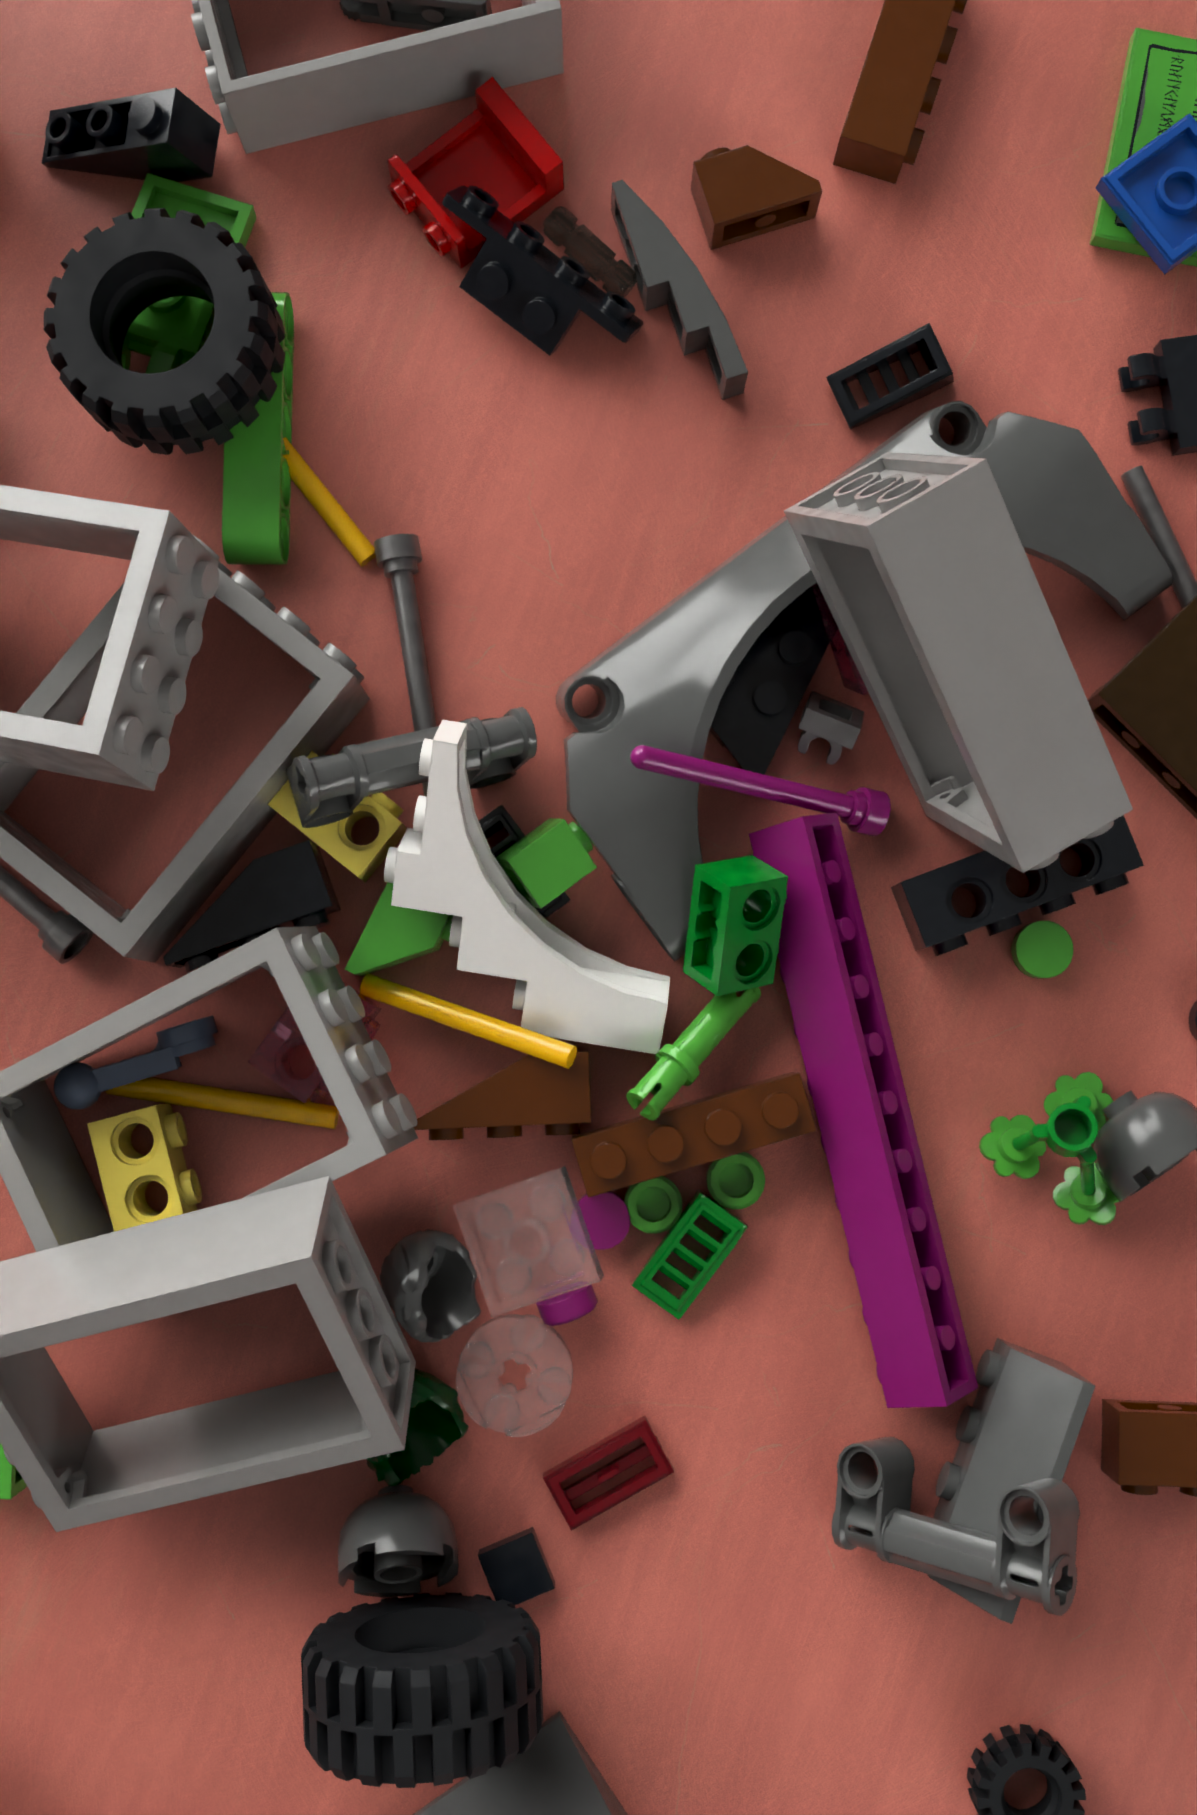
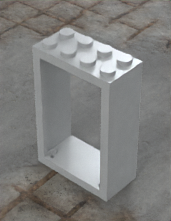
(375, 78)
(147, 647)
(961, 654)
(237, 818)
(41, 1157)
(221, 1445)

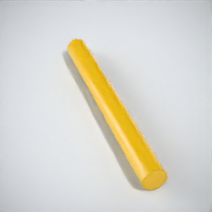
(328, 507)
(469, 1021)
(230, 1101)

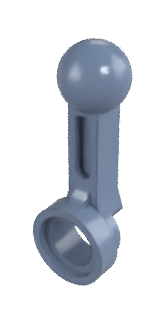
(81, 1084)

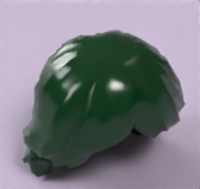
(432, 1427)

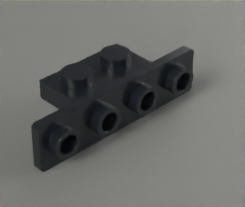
(529, 282)

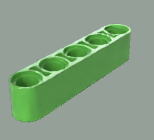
(257, 473)

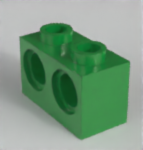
(734, 924)

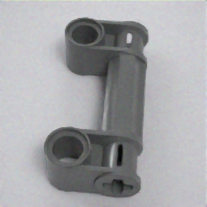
(333, 785)
(1020, 1561)

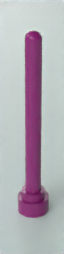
(862, 810)

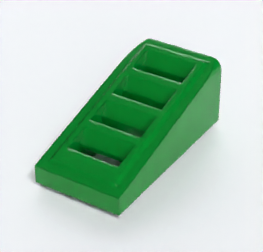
(716, 1214)

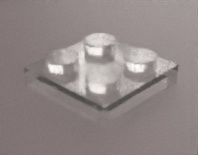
(528, 1241)

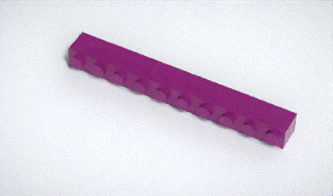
(865, 1119)

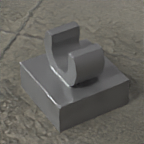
(829, 720)

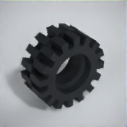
(1018, 1753)

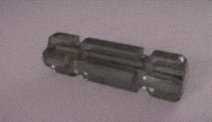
(589, 251)

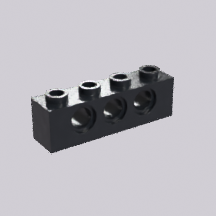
(934, 922)

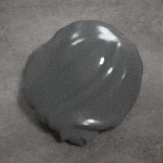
(430, 1285)

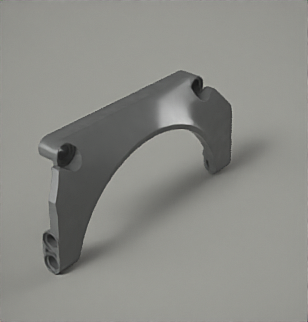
(673, 668)

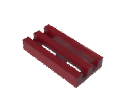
(598, 1451)

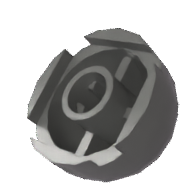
(1144, 1140)
(396, 1544)

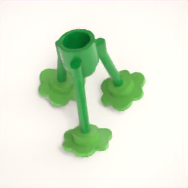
(1069, 1131)

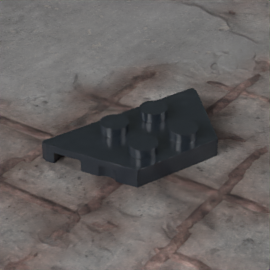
(771, 684)

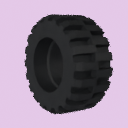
(122, 276)
(422, 1689)

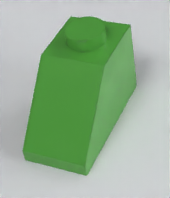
(397, 936)

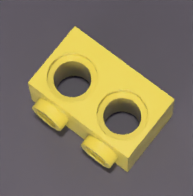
(336, 837)
(128, 1173)

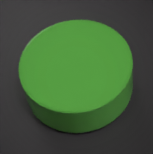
(1042, 949)
(735, 1180)
(653, 1204)

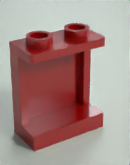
(488, 150)

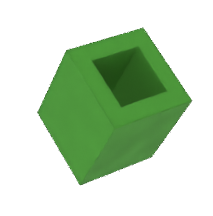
(548, 861)

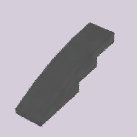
(672, 279)

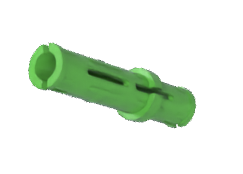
(679, 1061)

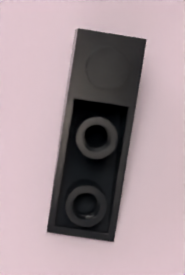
(134, 137)
(271, 892)

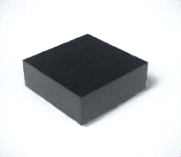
(517, 1568)

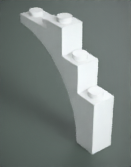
(559, 982)

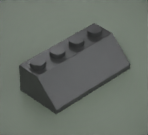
(1011, 1436)

